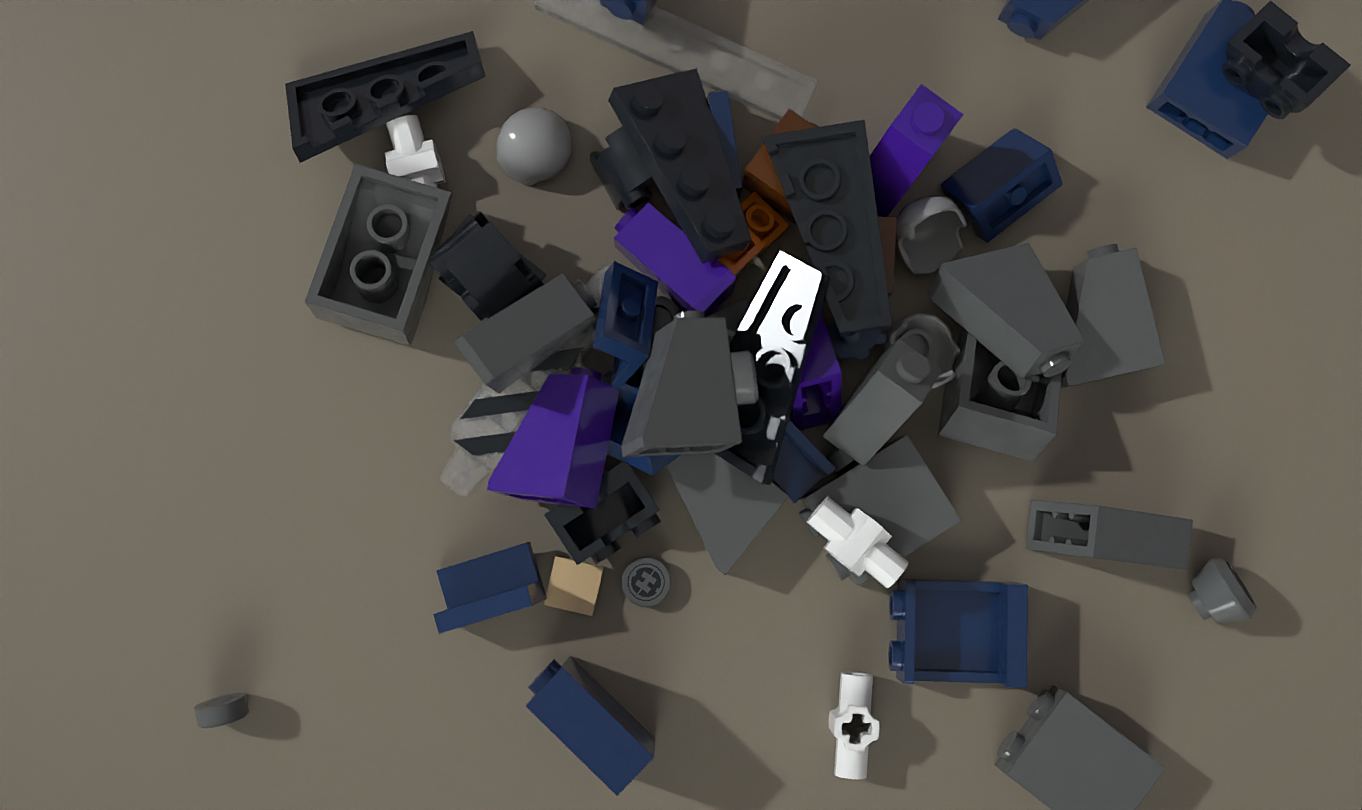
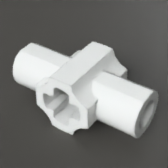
(412, 155)
(857, 542)
(852, 751)

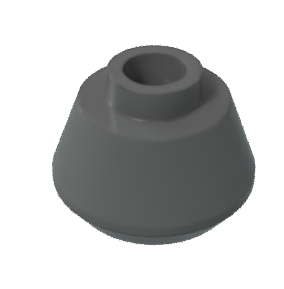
(1221, 593)

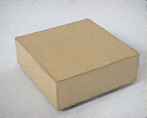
(574, 586)

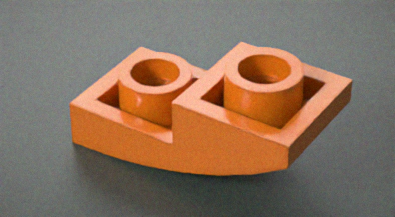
(764, 228)

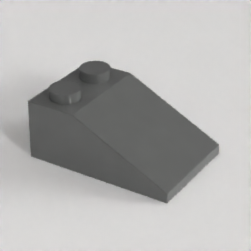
(378, 254)
(995, 406)

